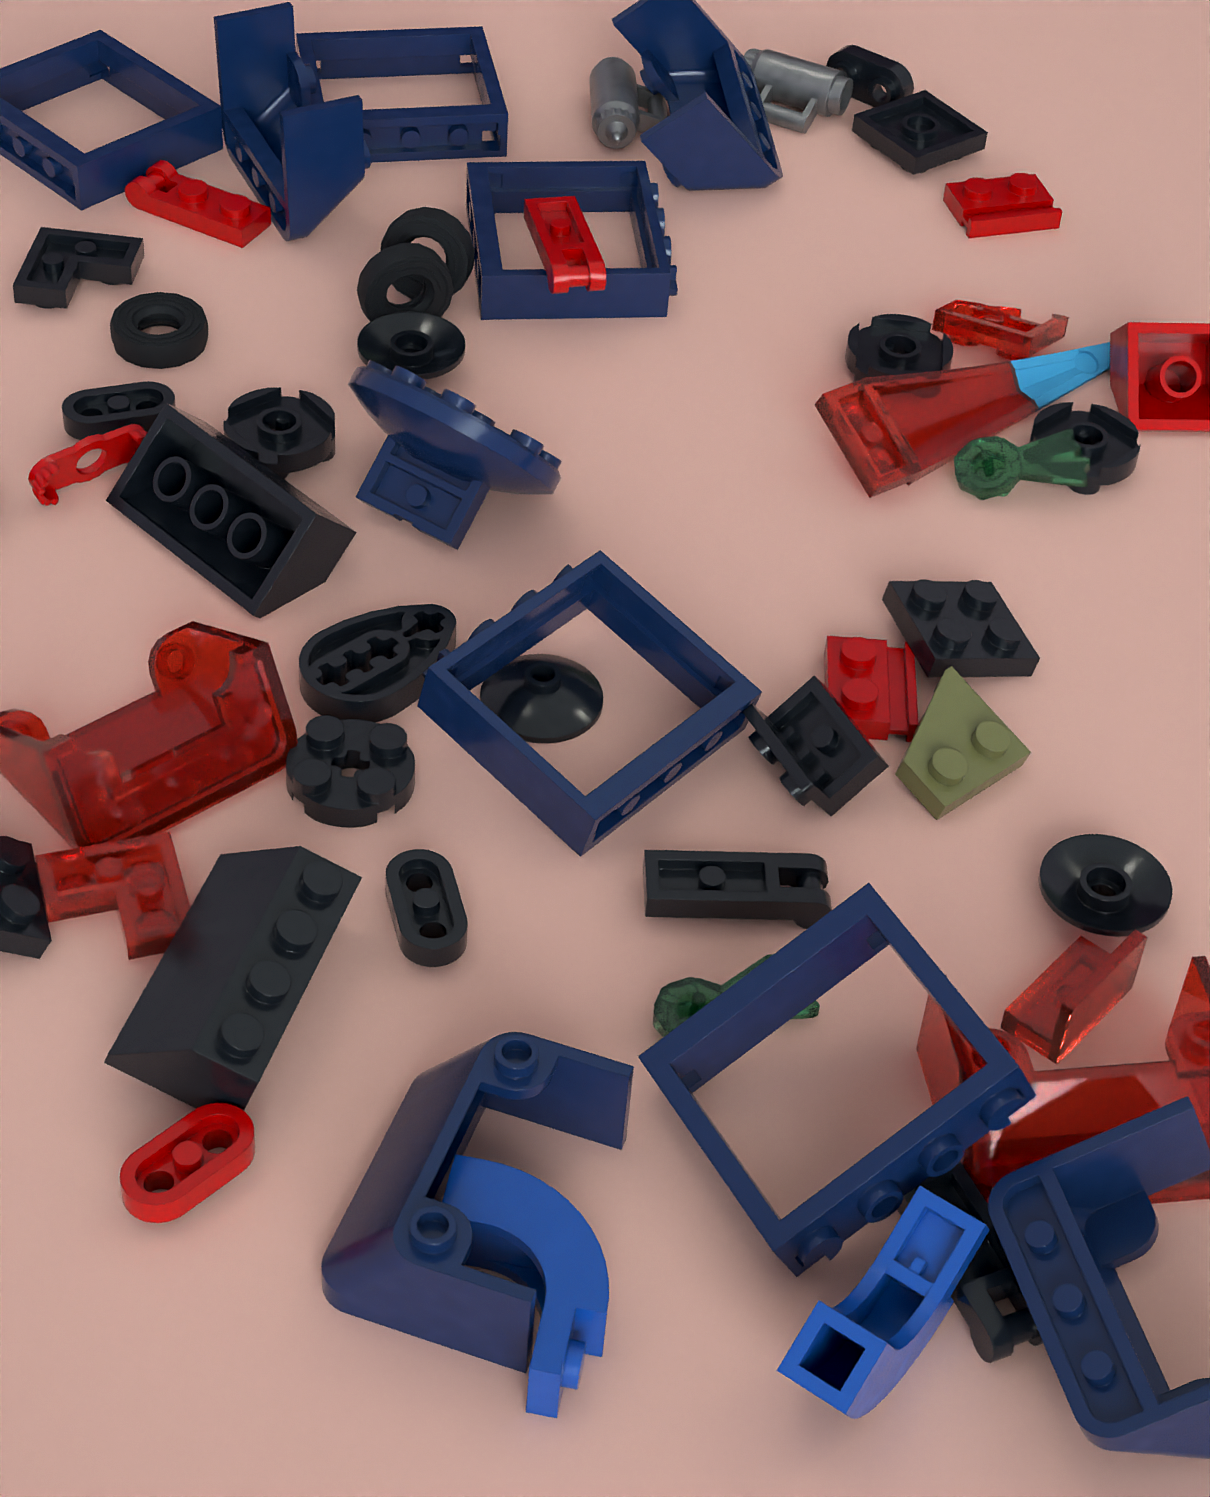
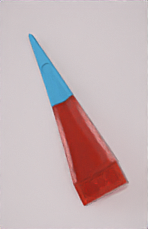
(917, 422)

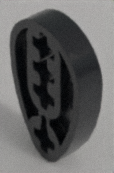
(374, 661)

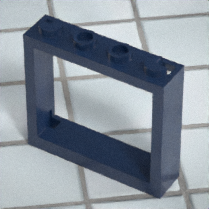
(416, 131)
(85, 179)
(598, 188)
(650, 631)
(772, 997)

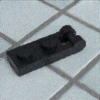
(736, 885)
(987, 1276)

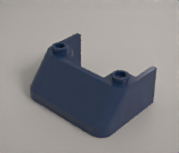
(717, 115)
(288, 151)
(1064, 1235)
(406, 1251)

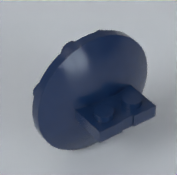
(441, 455)

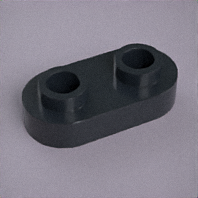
(870, 72)
(112, 407)
(431, 920)

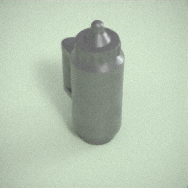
(800, 85)
(616, 103)

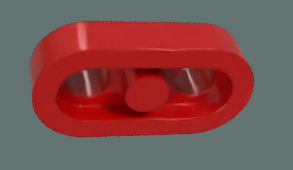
(184, 1166)

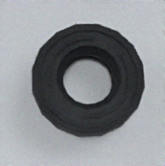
(443, 229)
(398, 262)
(163, 349)

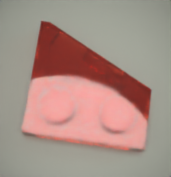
(998, 328)

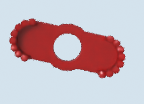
(60, 467)

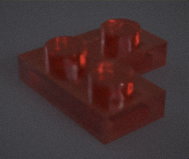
(128, 875)

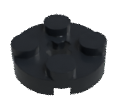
(876, 348)
(301, 428)
(1104, 438)
(334, 744)

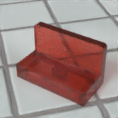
(1073, 995)

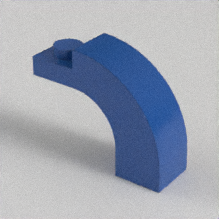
(544, 1244)
(877, 1332)

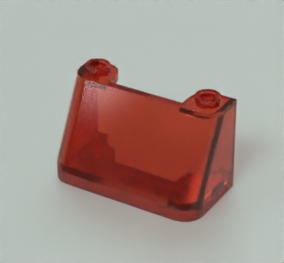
(166, 757)

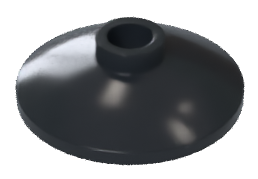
(414, 342)
(544, 697)
(1105, 885)

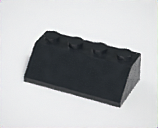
(228, 514)
(234, 975)

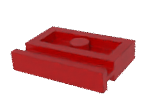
(1002, 205)
(873, 685)

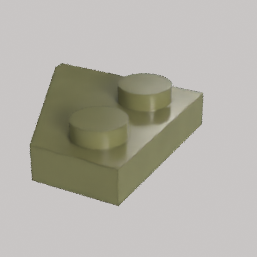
(958, 748)

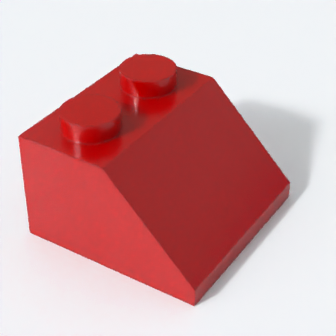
(1162, 375)

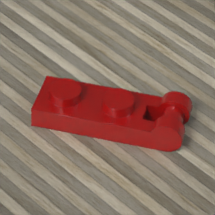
(197, 205)
(564, 244)

